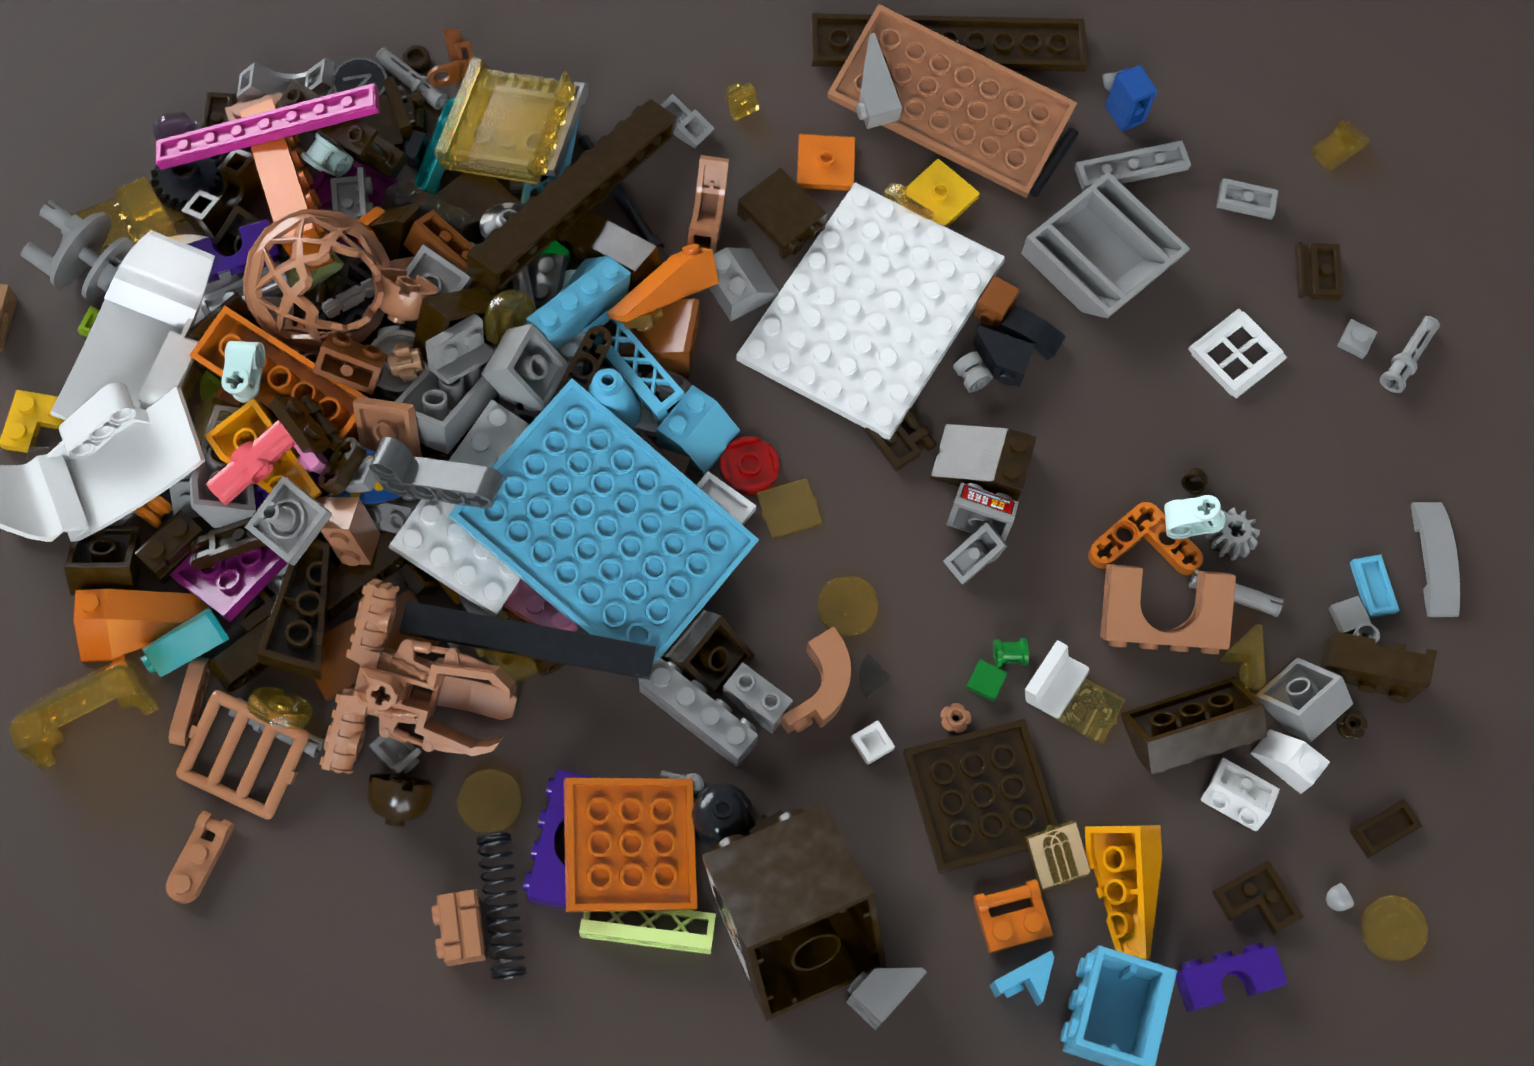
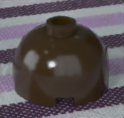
(399, 797)

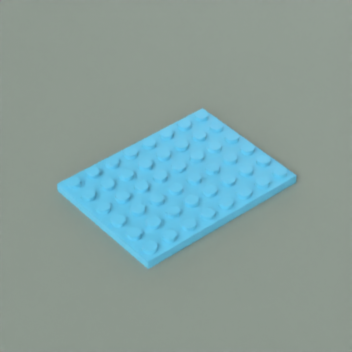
(606, 525)

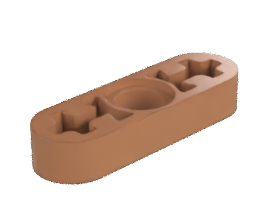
(190, 700)

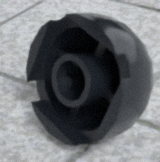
(720, 813)

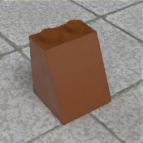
(671, 339)

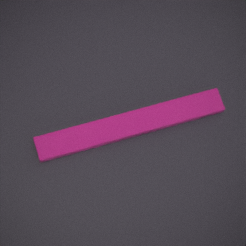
(267, 126)

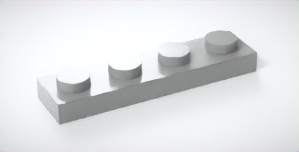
(1135, 164)

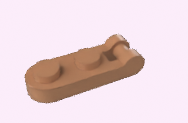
(198, 858)

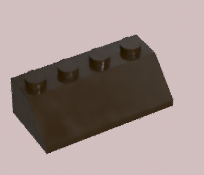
(1195, 725)

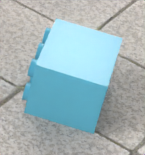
(1118, 1009)

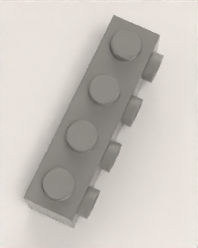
(699, 712)

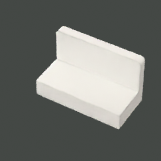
(1056, 681)

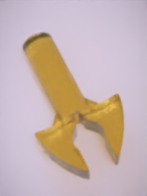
(898, 194)

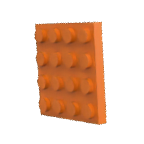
(629, 845)

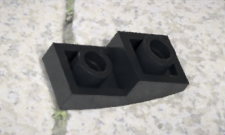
(1033, 329)

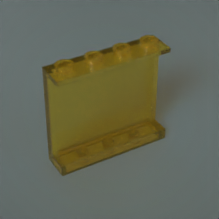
(504, 124)

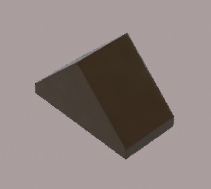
(394, 228)

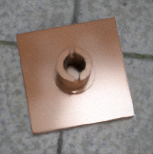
(386, 419)

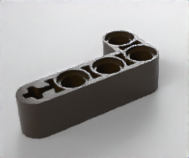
(585, 345)

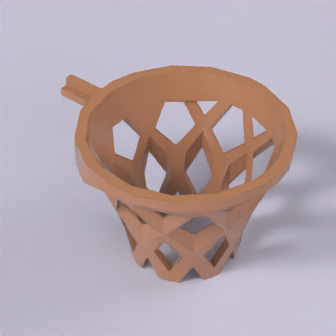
(372, 255)

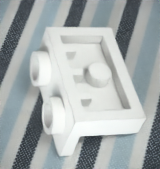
(1240, 795)

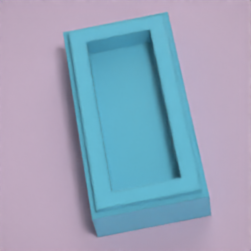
(1374, 586)

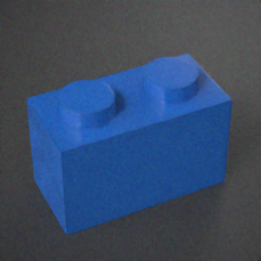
(1130, 97)

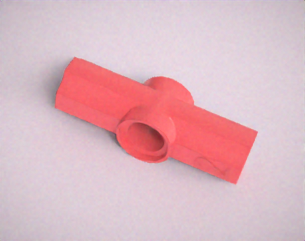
(251, 463)

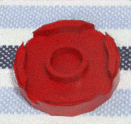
(749, 465)

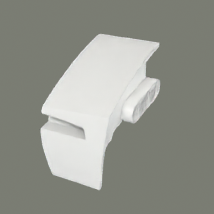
(142, 325)
(103, 468)

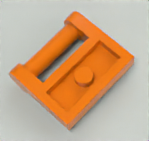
(1014, 927)

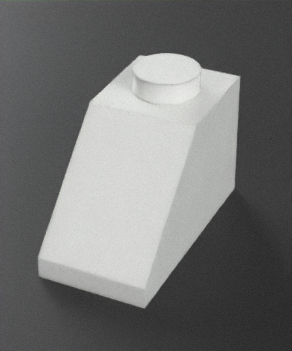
(1290, 759)

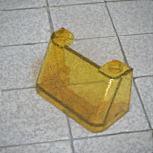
(37, 724)

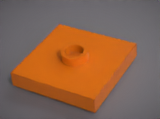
(826, 162)

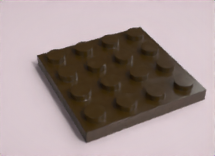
(980, 794)

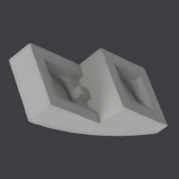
(690, 126)

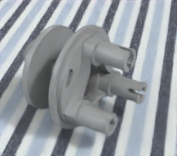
(78, 250)

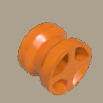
(154, 511)

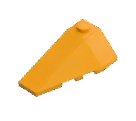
(246, 426)
(1128, 877)

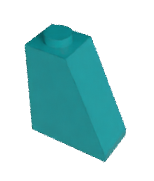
(184, 643)

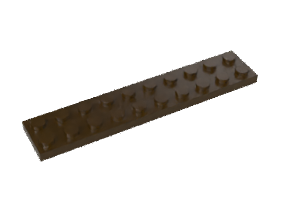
(1009, 41)

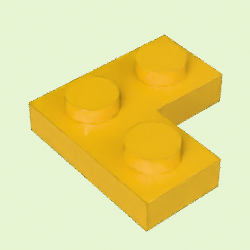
(25, 418)

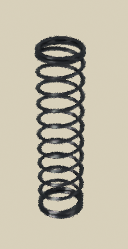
(484, 841)

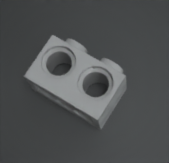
(757, 697)

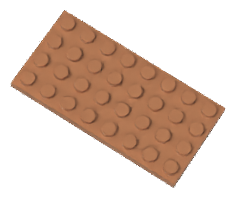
(960, 102)

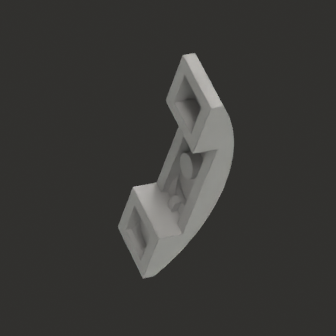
(1439, 557)

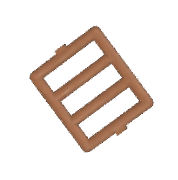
(212, 784)

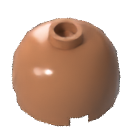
(403, 294)

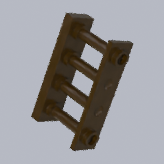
(353, 136)

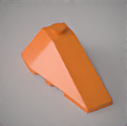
(673, 280)
(124, 621)

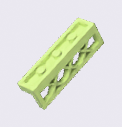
(651, 936)

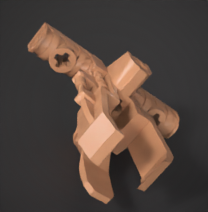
(409, 689)

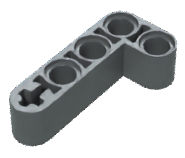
(433, 478)

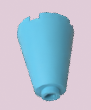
(616, 395)

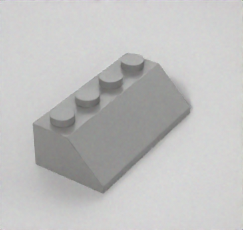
(447, 410)

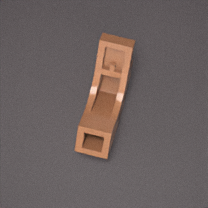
(709, 202)
(834, 667)

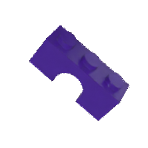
(236, 262)
(1257, 969)

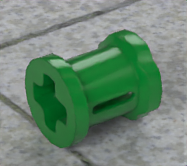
(1011, 652)

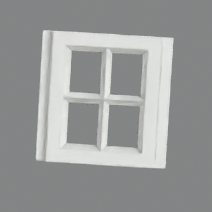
(1256, 371)

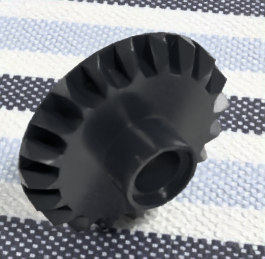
(177, 190)

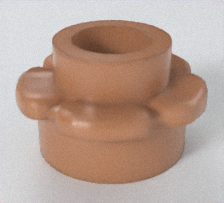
(955, 726)

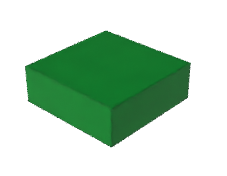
(986, 680)

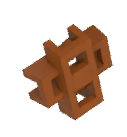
(459, 55)

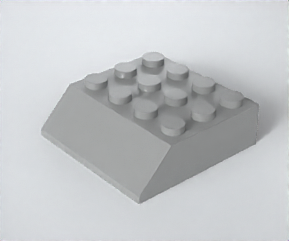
(1103, 248)

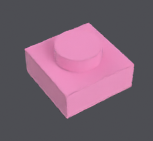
(312, 461)

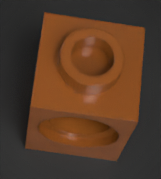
(996, 302)

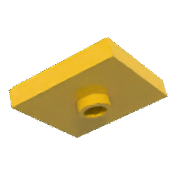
(942, 193)

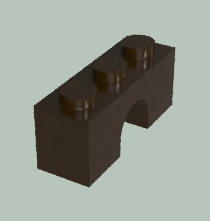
(239, 187)

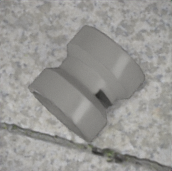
(973, 372)

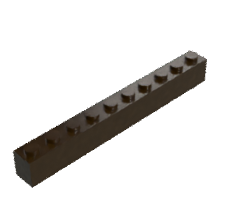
(570, 196)

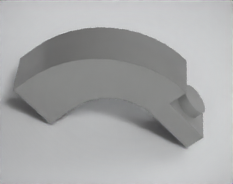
(260, 81)

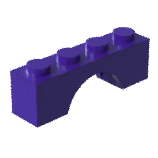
(547, 880)

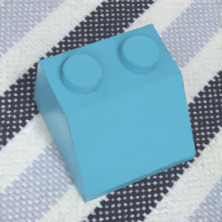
(697, 430)

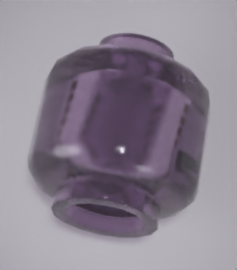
(173, 124)

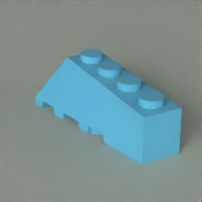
(584, 298)

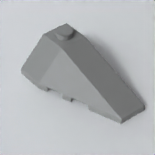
(202, 498)

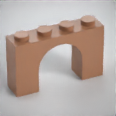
(1205, 628)

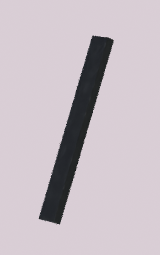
(528, 640)

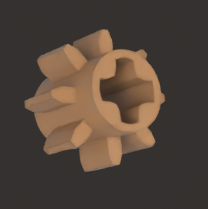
(405, 361)

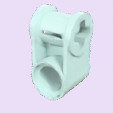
(327, 156)
(243, 368)
(1192, 515)

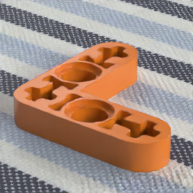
(1150, 531)

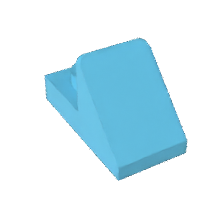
(1033, 975)

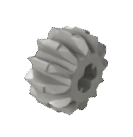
(1241, 542)

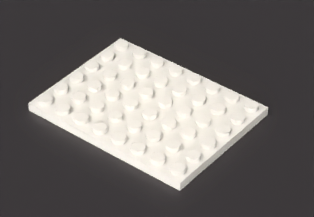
(871, 310)

